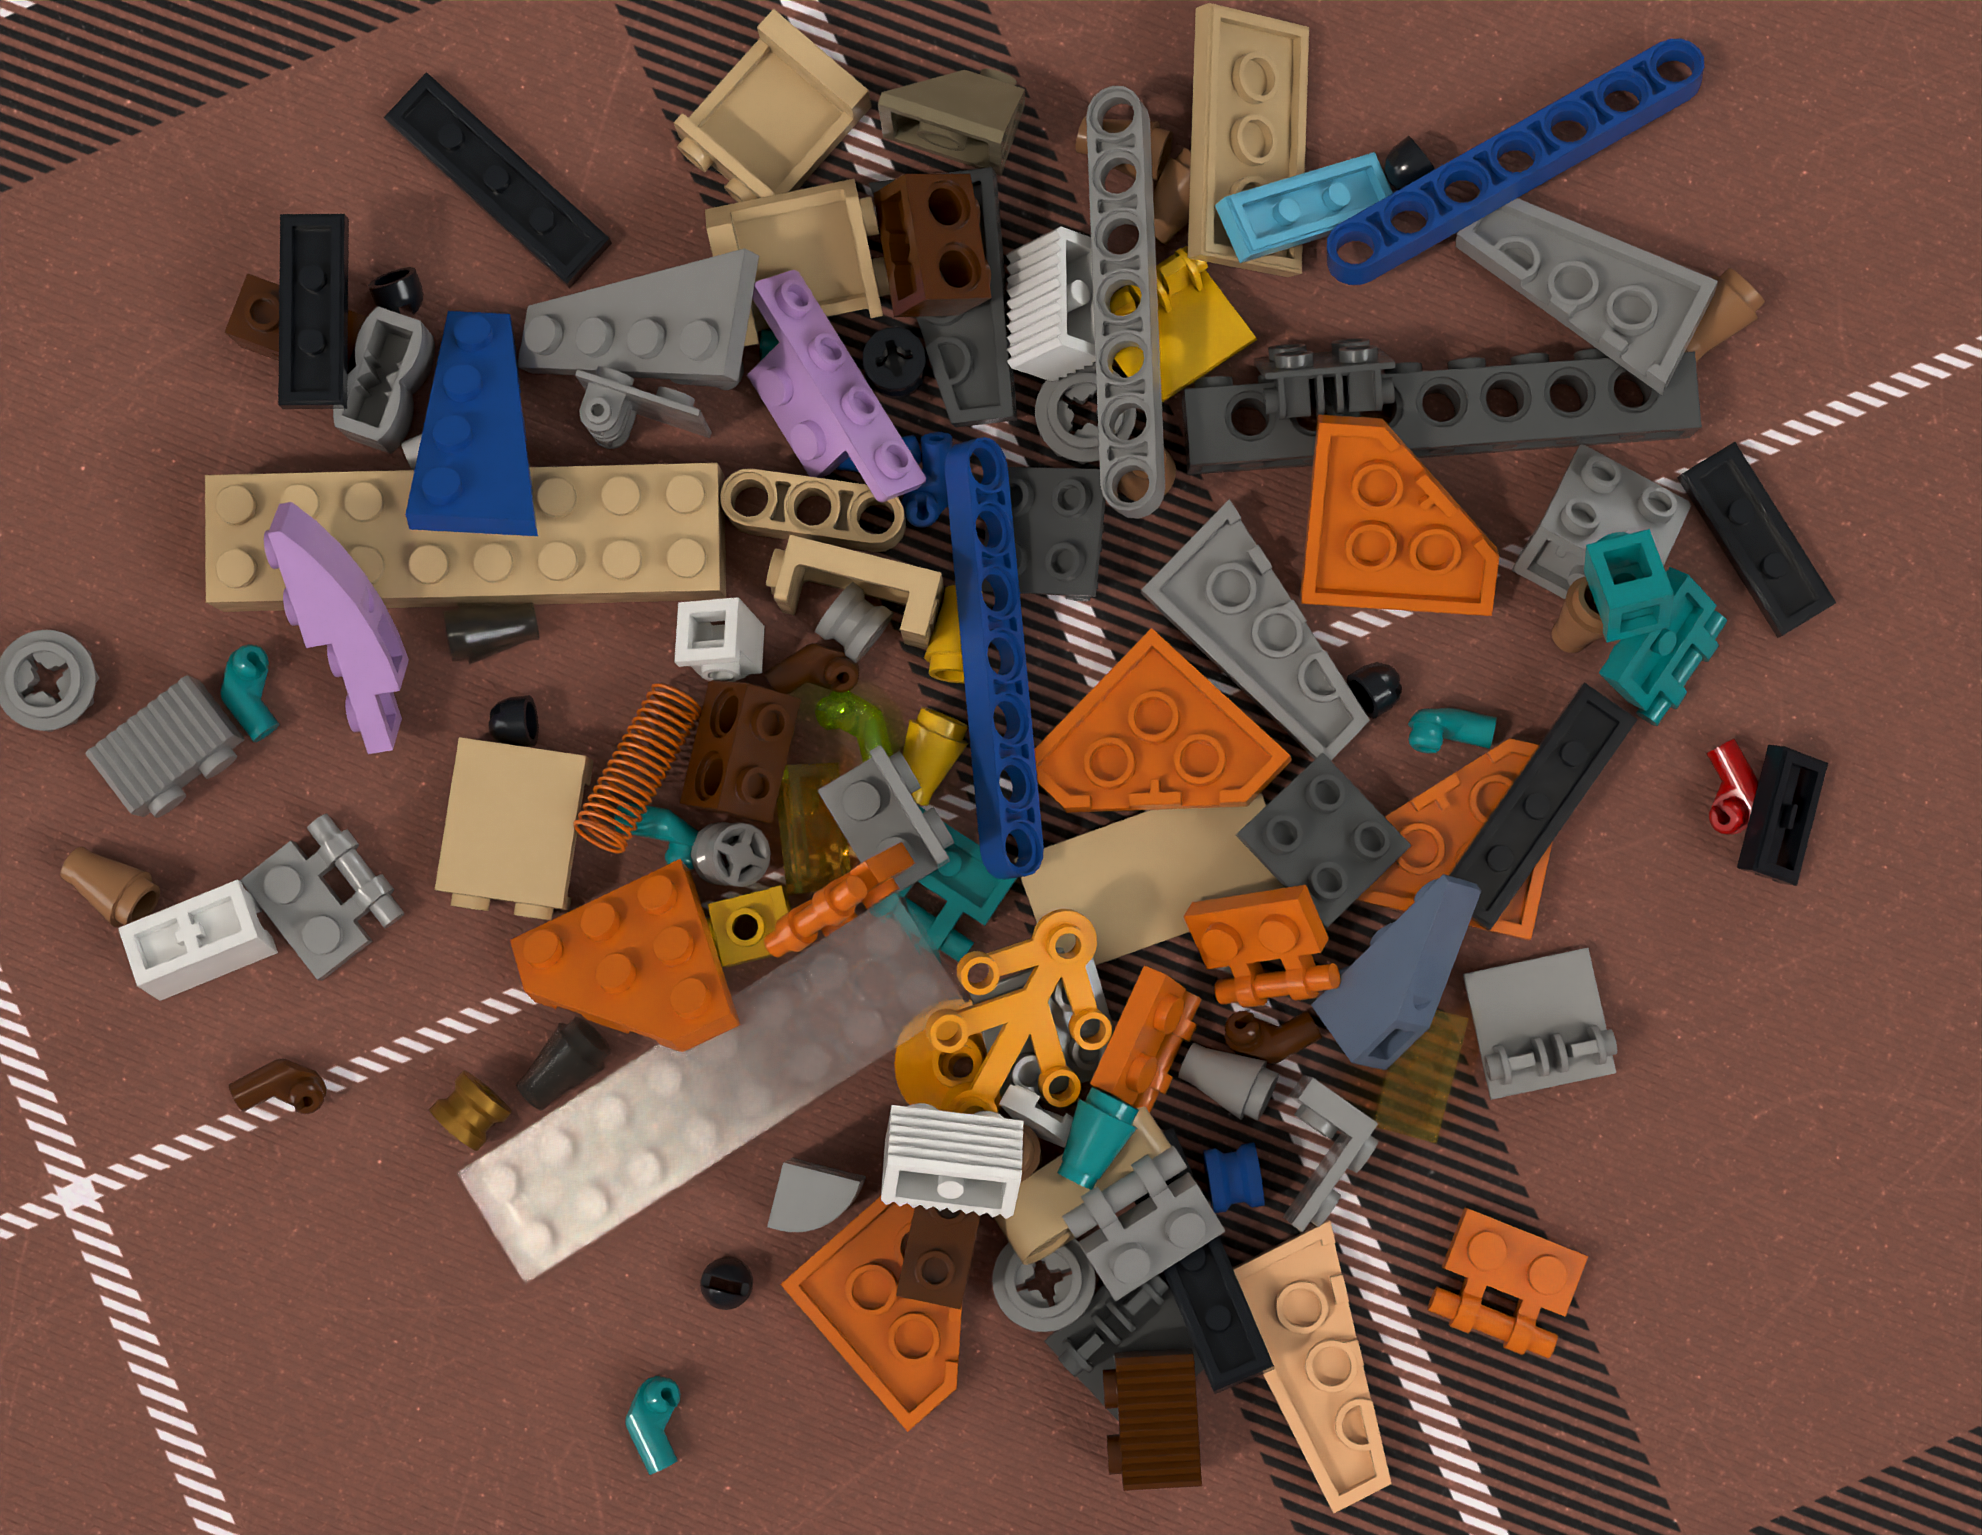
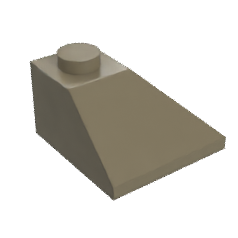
(956, 116)

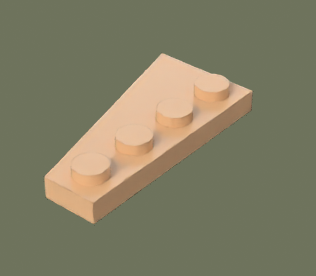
(1317, 1362)

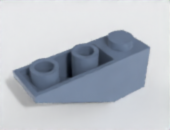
(1399, 980)

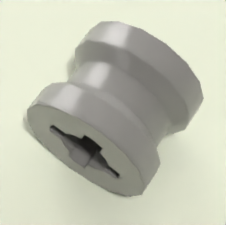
(854, 622)
(744, 848)

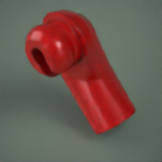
(1736, 792)

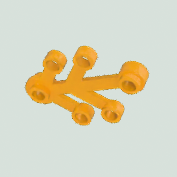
(1025, 1011)

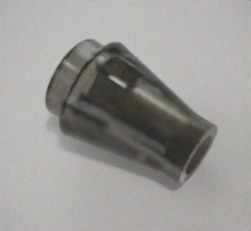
(488, 628)
(565, 1061)

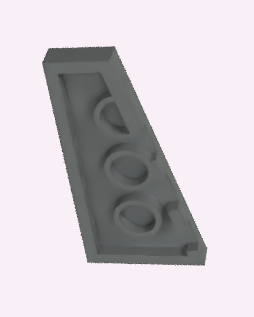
(971, 348)

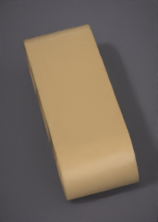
(786, 494)
(1047, 1196)

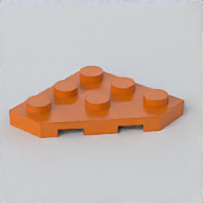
(1388, 529)
(1156, 741)
(1443, 825)
(634, 962)
(892, 1342)

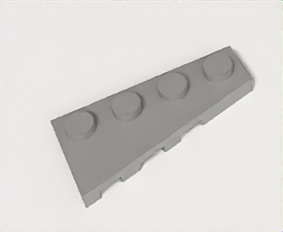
(1597, 286)
(655, 325)
(1245, 622)

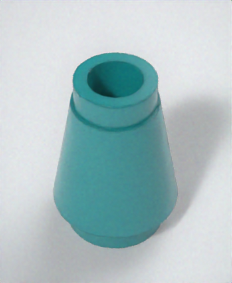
(1096, 1137)

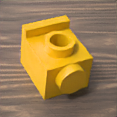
(764, 906)

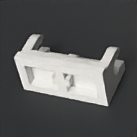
(196, 941)

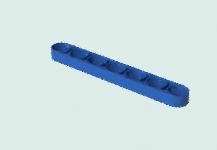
(1502, 186)
(982, 684)

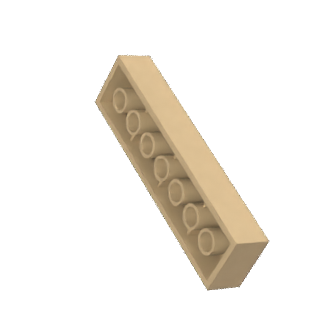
(599, 538)

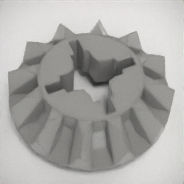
(1056, 419)
(19, 676)
(1028, 1307)

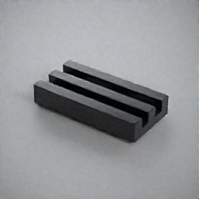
(1776, 812)

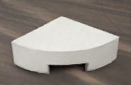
(1023, 1105)

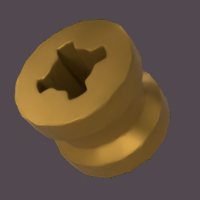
(470, 1110)

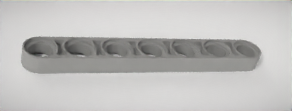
(1142, 325)

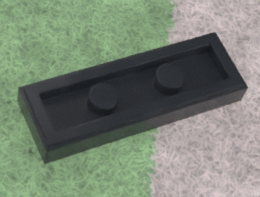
(313, 311)
(1756, 540)

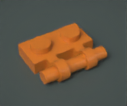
(837, 900)
(1261, 928)
(1147, 1040)
(1513, 1263)

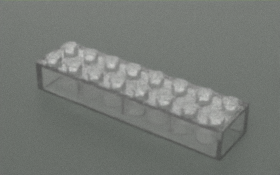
(689, 1109)

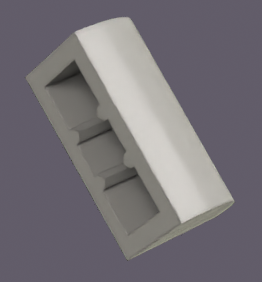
(811, 1195)

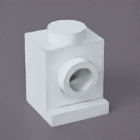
(719, 651)

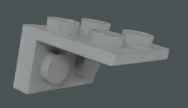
(1589, 504)
(878, 812)
(1328, 1114)

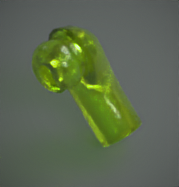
(855, 717)

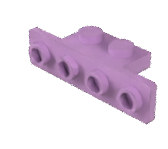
(823, 396)

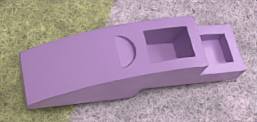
(342, 610)

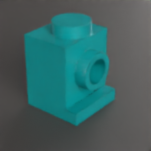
(1628, 584)

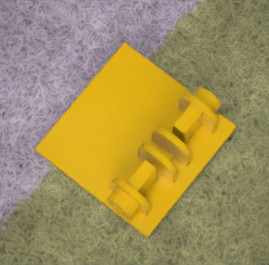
(1194, 321)

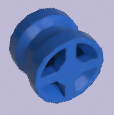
(1233, 1177)

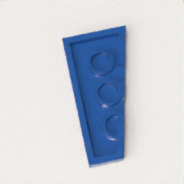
(473, 441)

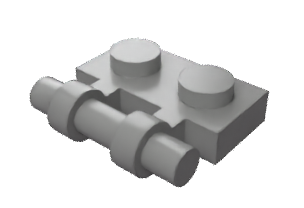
(308, 909)
(1151, 1234)

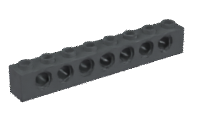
(1217, 447)

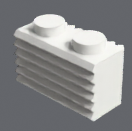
(1051, 305)
(952, 1160)

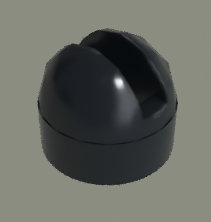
(1406, 163)
(397, 290)
(1375, 688)
(515, 721)
(729, 1269)

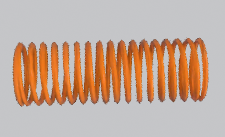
(593, 823)

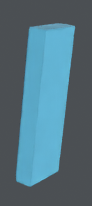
(1300, 206)

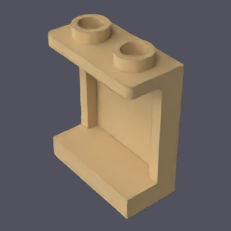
(773, 114)
(809, 231)
(878, 577)
(511, 827)

